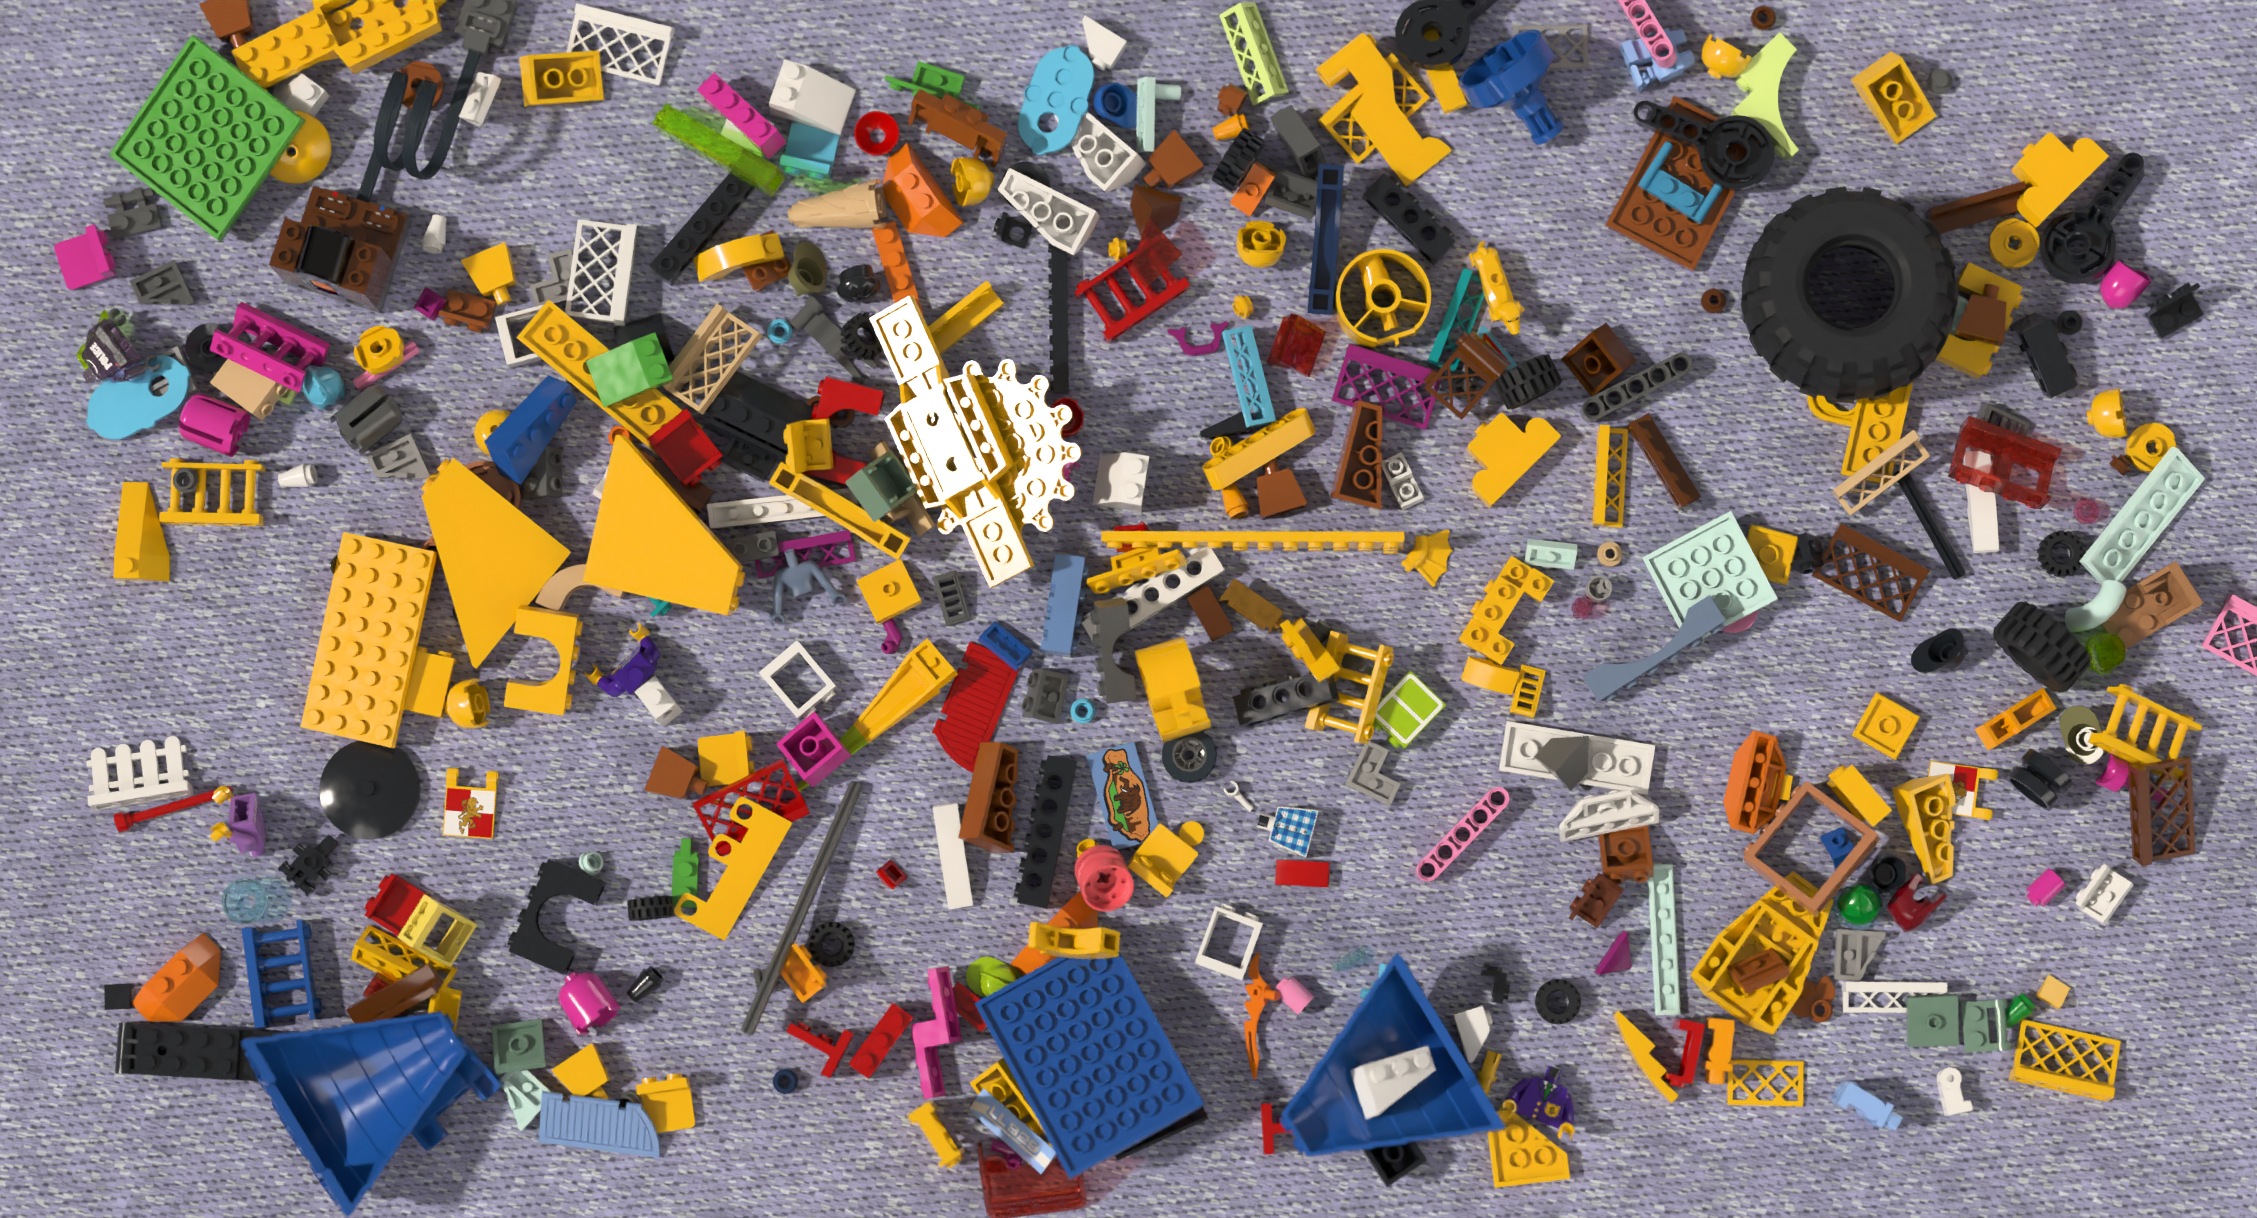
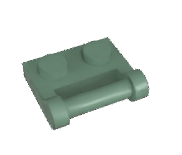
(1977, 1026)

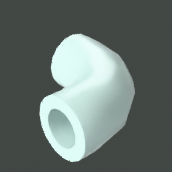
(2097, 610)

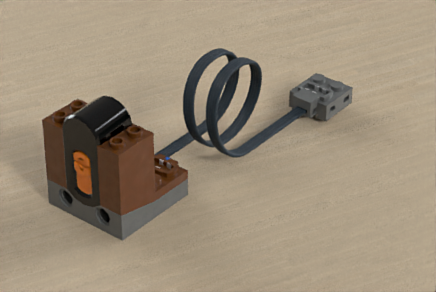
(352, 245)

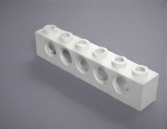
(1210, 569)

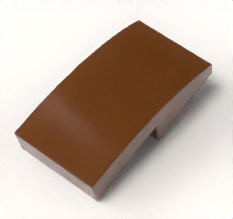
(1209, 612)

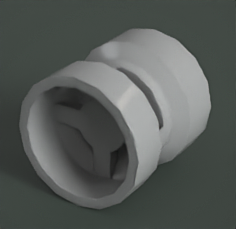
(1601, 586)

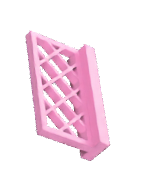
(2244, 610)

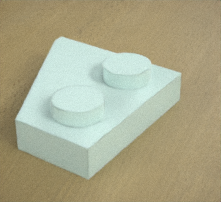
(524, 1095)

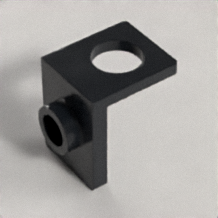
(1003, 227)

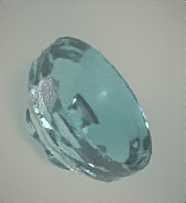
(232, 901)

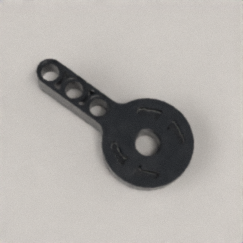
(1447, 20)
(1713, 144)
(2092, 227)

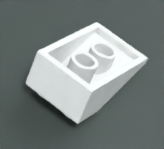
(810, 98)

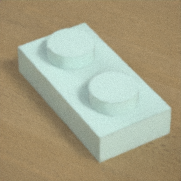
(1550, 554)

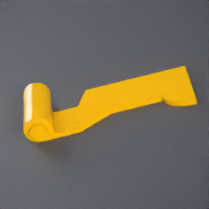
(1378, 112)

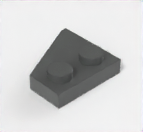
(162, 286)

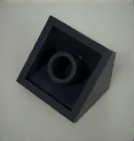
(644, 327)

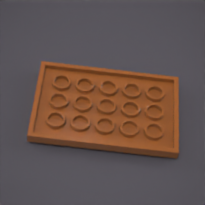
(1655, 223)

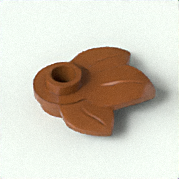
(1815, 995)

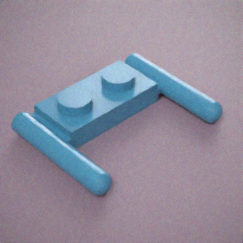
(1674, 191)

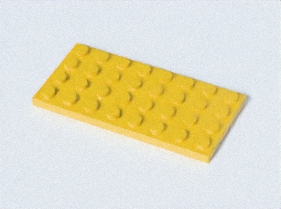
(369, 639)

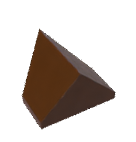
(1153, 205)

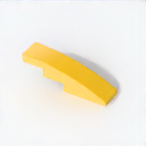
(1444, 83)
(1639, 1048)

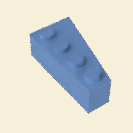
(1063, 605)

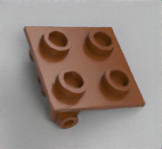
(767, 272)

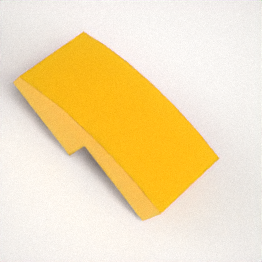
(1490, 676)

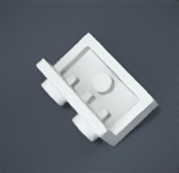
(480, 98)
(2103, 894)

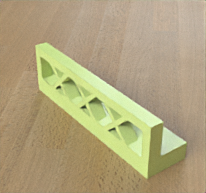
(1257, 49)

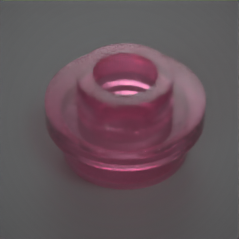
(2093, 508)
(1582, 607)

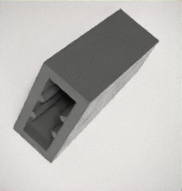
(1298, 141)

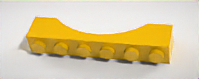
(841, 510)

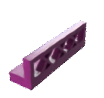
(809, 544)

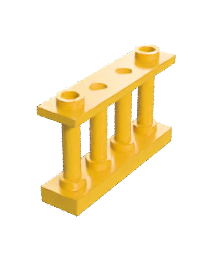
(224, 515)
(1337, 647)
(2127, 748)

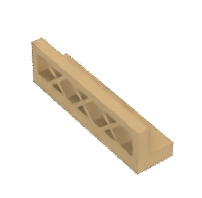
(1875, 465)

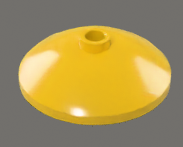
(312, 153)

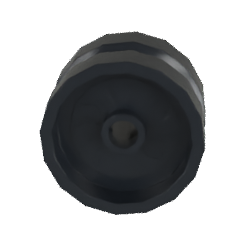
(2039, 779)

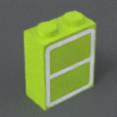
(1406, 710)

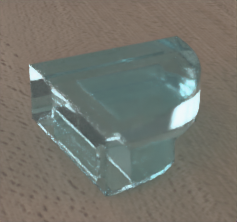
(1349, 959)

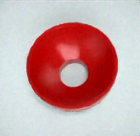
(873, 121)

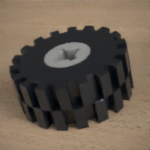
(1238, 160)

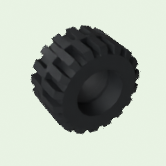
(1528, 381)

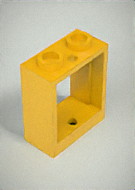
(1858, 795)

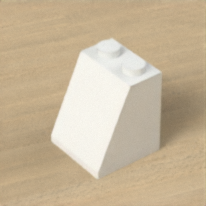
(1121, 481)

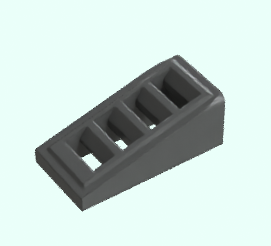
(1986, 409)
(944, 578)

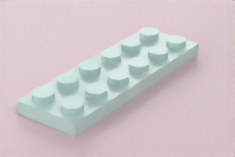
(2143, 518)

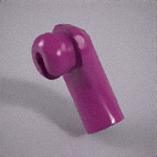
(893, 637)
(1013, 1159)

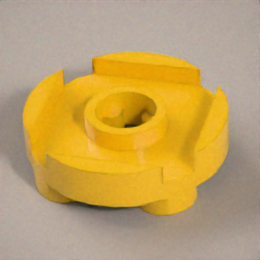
(2020, 231)
(386, 359)
(2136, 445)

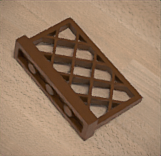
(1881, 553)
(2141, 807)

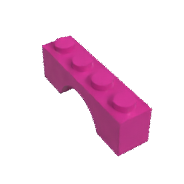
(742, 115)

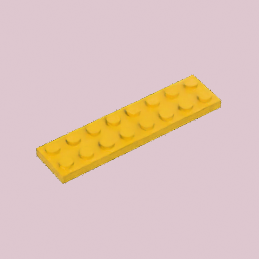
(568, 347)

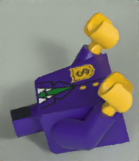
(632, 670)
(1543, 1101)

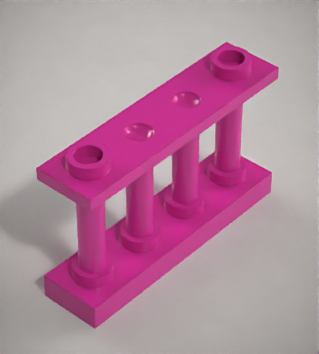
(276, 332)

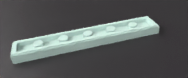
(1664, 940)

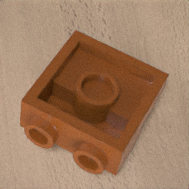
(1626, 855)

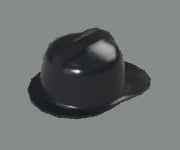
(1940, 651)

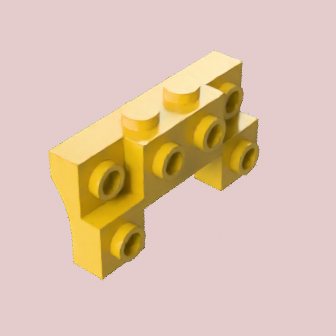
(1492, 612)

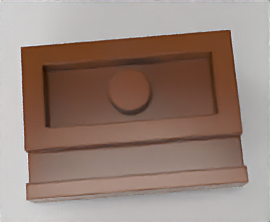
(1758, 970)

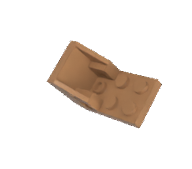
(2153, 604)

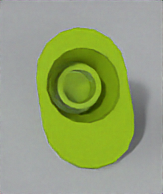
(989, 975)

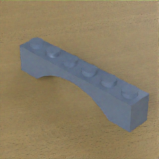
(1699, 620)

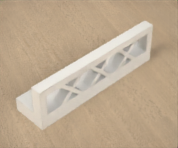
(1887, 987)

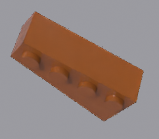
(1360, 461)
(990, 799)

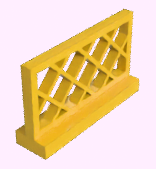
(1350, 99)
(2059, 1081)

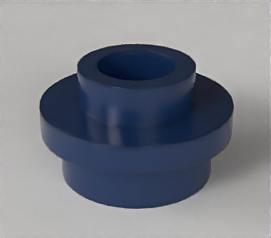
(793, 1081)

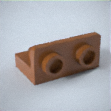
(467, 310)

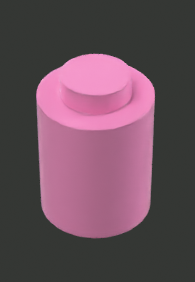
(1294, 994)

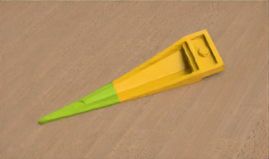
(911, 686)

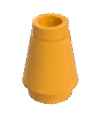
(1230, 127)
(1234, 502)

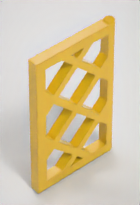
(1777, 1100)

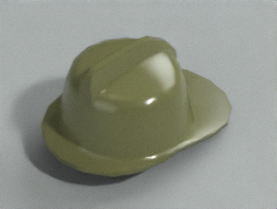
(808, 269)
(2076, 728)

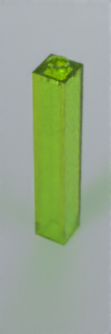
(719, 150)

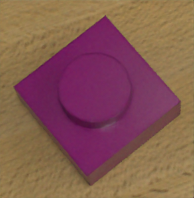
(430, 303)

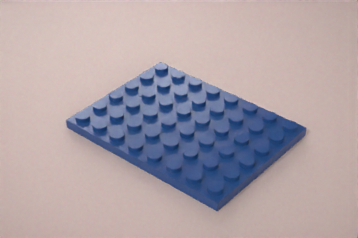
(1089, 1058)

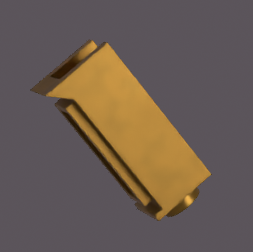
(1252, 606)

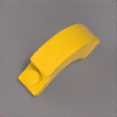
(735, 254)
(1074, 943)

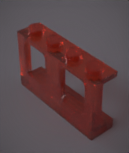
(2005, 449)

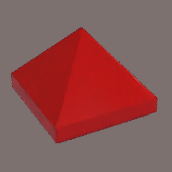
(891, 875)

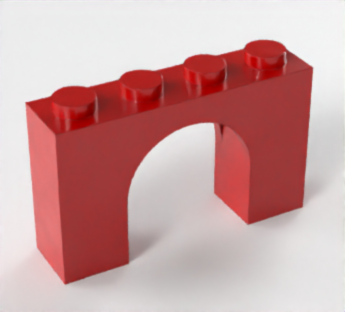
(839, 395)

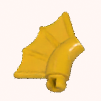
(1429, 556)

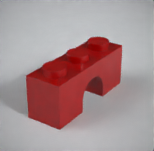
(881, 1040)

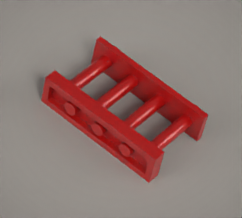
(1133, 314)

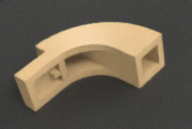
(563, 584)

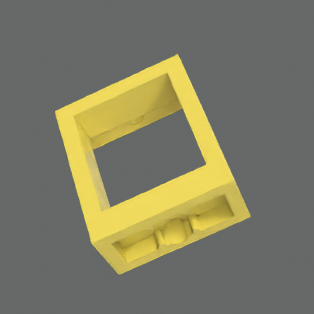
(423, 921)

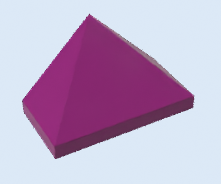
(1617, 956)

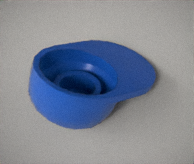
(1117, 104)

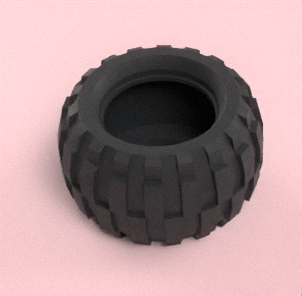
(1838, 359)

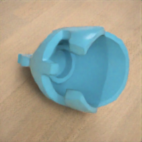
(323, 386)

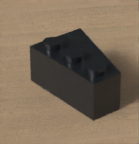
(2045, 354)

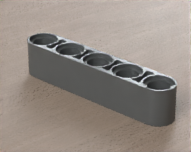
(1644, 378)

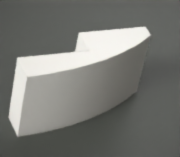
(1401, 481)

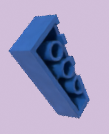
(529, 429)

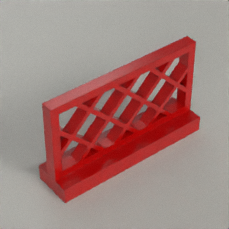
(789, 810)

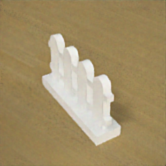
(152, 789)

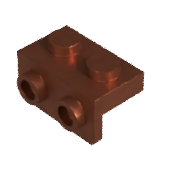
(1597, 900)

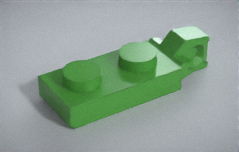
(685, 873)

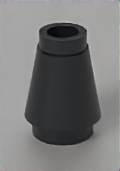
(646, 983)

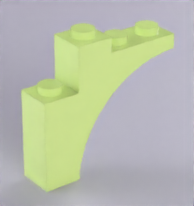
(1762, 82)

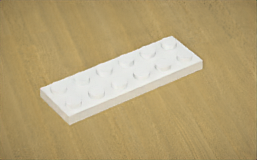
(1611, 761)

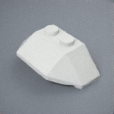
(1607, 814)

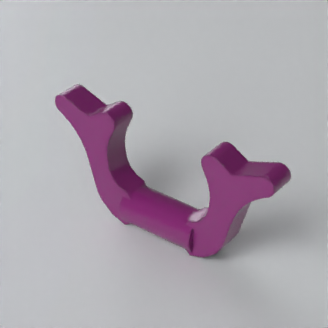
(1209, 348)

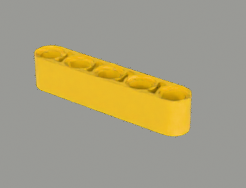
(1259, 448)

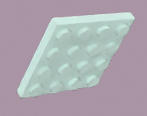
(1713, 563)

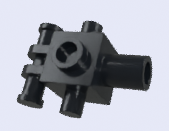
(311, 862)

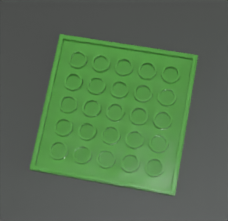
(207, 137)

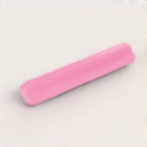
(366, 379)

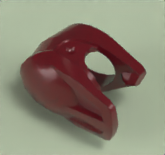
(1910, 913)

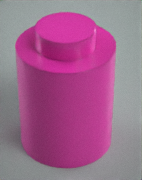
(2044, 888)

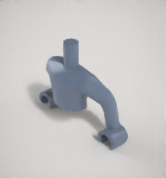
(799, 580)

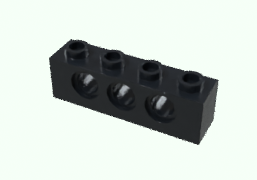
(1433, 249)
(1248, 701)

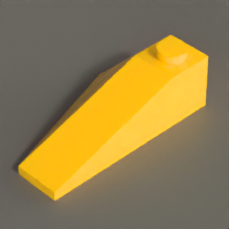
(140, 541)
(1927, 817)

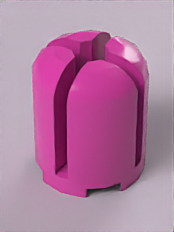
(213, 423)

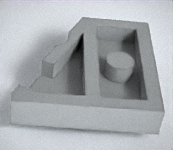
(398, 460)
(1854, 952)

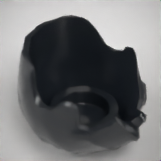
(1887, 873)

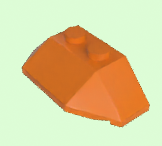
(917, 196)
(1752, 782)
(1073, 915)
(181, 982)

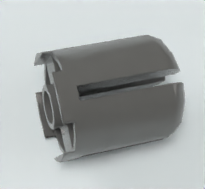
(367, 418)

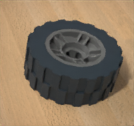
(1196, 768)

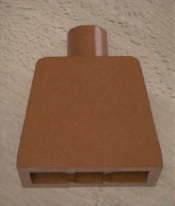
(229, 19)
(1172, 163)
(1984, 317)
(1278, 491)
(675, 776)

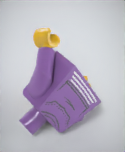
(245, 822)

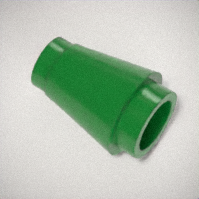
(2018, 1009)

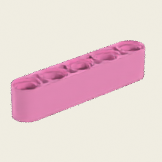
(1645, 25)
(1471, 826)

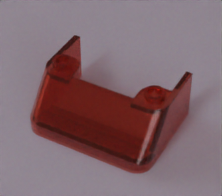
(1025, 1190)

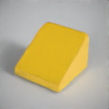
(2053, 992)

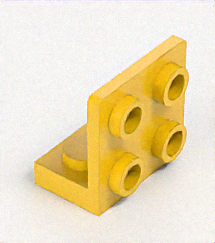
(1162, 859)

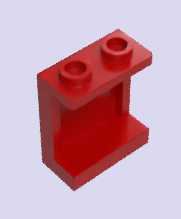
(685, 448)
(394, 903)
(1690, 1052)

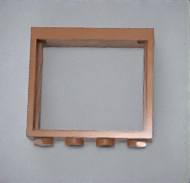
(1840, 875)

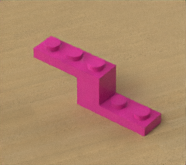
(936, 1032)

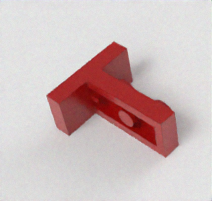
(823, 1044)
(1269, 1128)

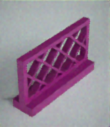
(1389, 364)

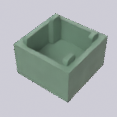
(882, 485)

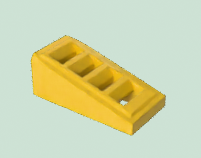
(1521, 711)

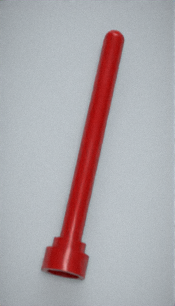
(126, 820)

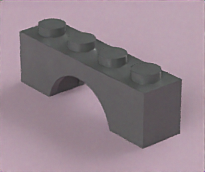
(1111, 621)

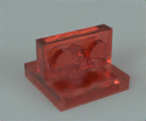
(1296, 345)

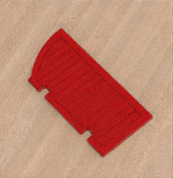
(974, 705)

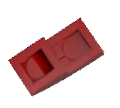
(1302, 873)

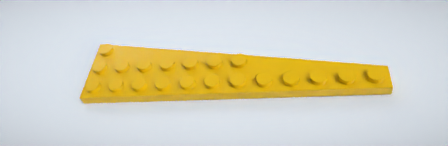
(1265, 540)

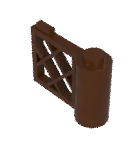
(1477, 356)

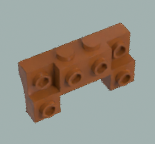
(959, 123)

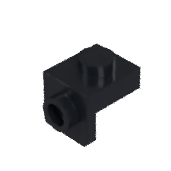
(1811, 554)
(1500, 988)

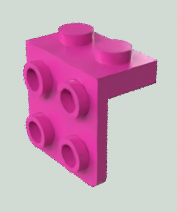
(85, 258)

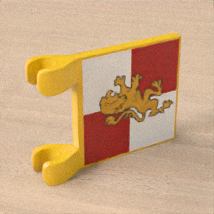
(1965, 787)
(470, 809)

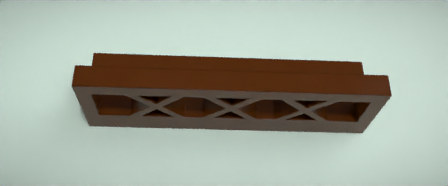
(1976, 208)
(1663, 461)
(695, 496)
(397, 995)

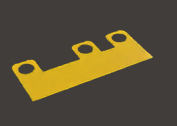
(743, 871)

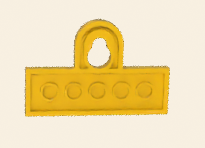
(1873, 427)

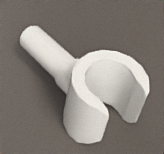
(1239, 797)

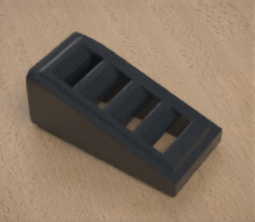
(1231, 426)

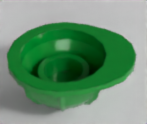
(1858, 904)

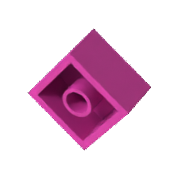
(813, 749)

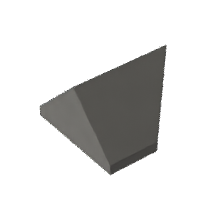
(1566, 759)

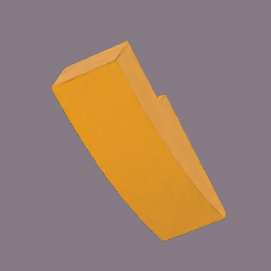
(2015, 719)

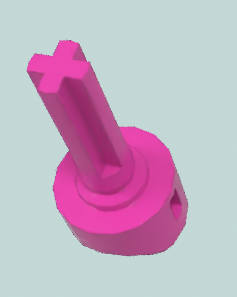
(2117, 776)

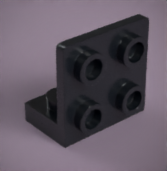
(2174, 312)

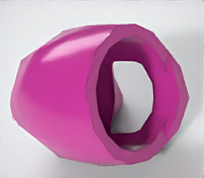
(2122, 285)

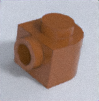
(1231, 99)

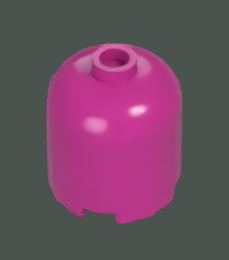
(587, 1001)

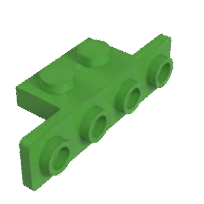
(933, 81)

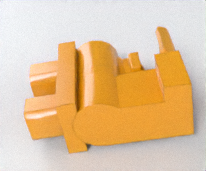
(1719, 1051)

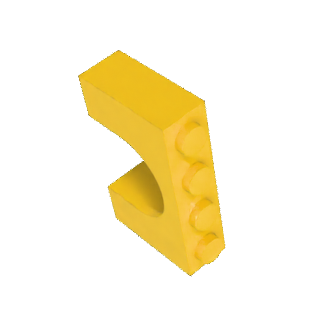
(1974, 356)
(562, 631)

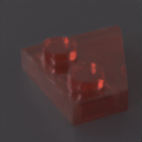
(1153, 254)

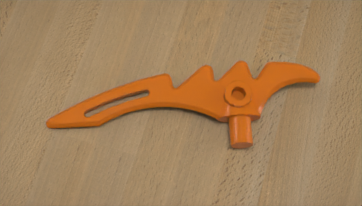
(1260, 995)

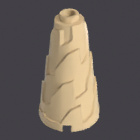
(851, 207)

